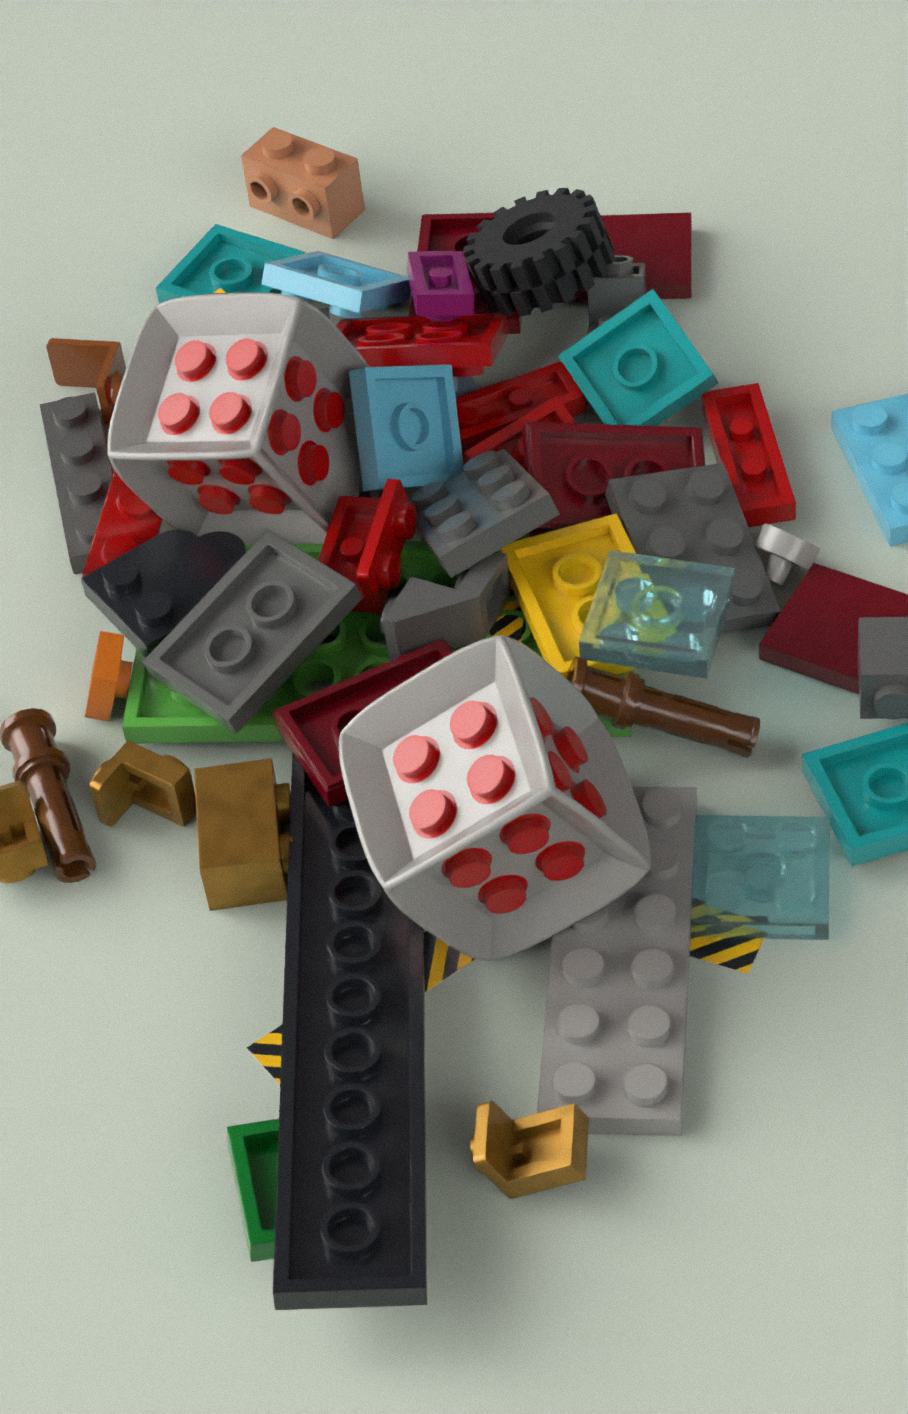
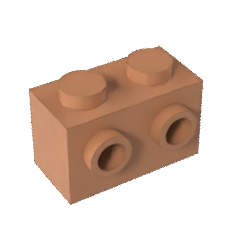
(303, 182)

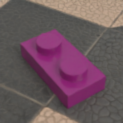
(440, 285)

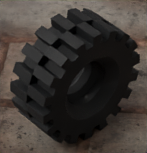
(539, 252)

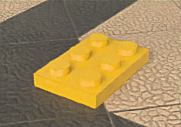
(556, 583)

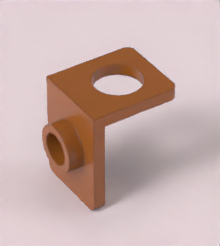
(89, 365)

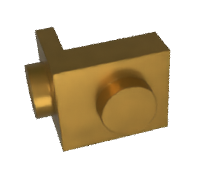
(147, 780)
(19, 835)
(532, 1150)

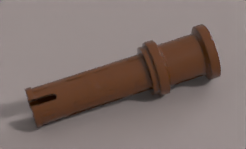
(631, 702)
(45, 773)

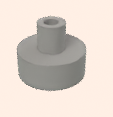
(784, 552)

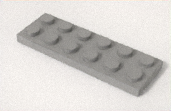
(623, 989)

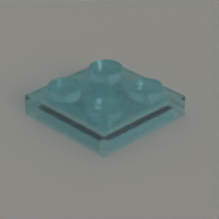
(657, 614)
(761, 877)

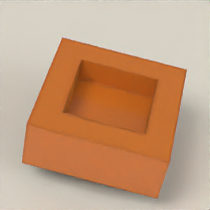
(109, 676)

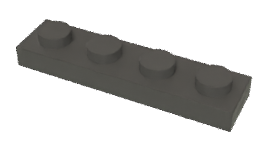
(79, 469)

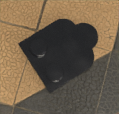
(161, 582)

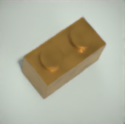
(242, 833)

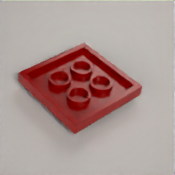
(417, 341)

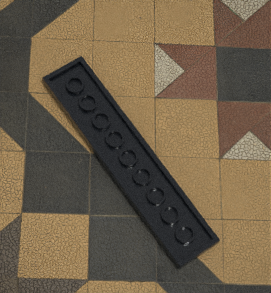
(349, 1077)

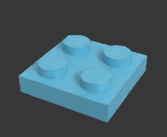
(336, 281)
(406, 425)

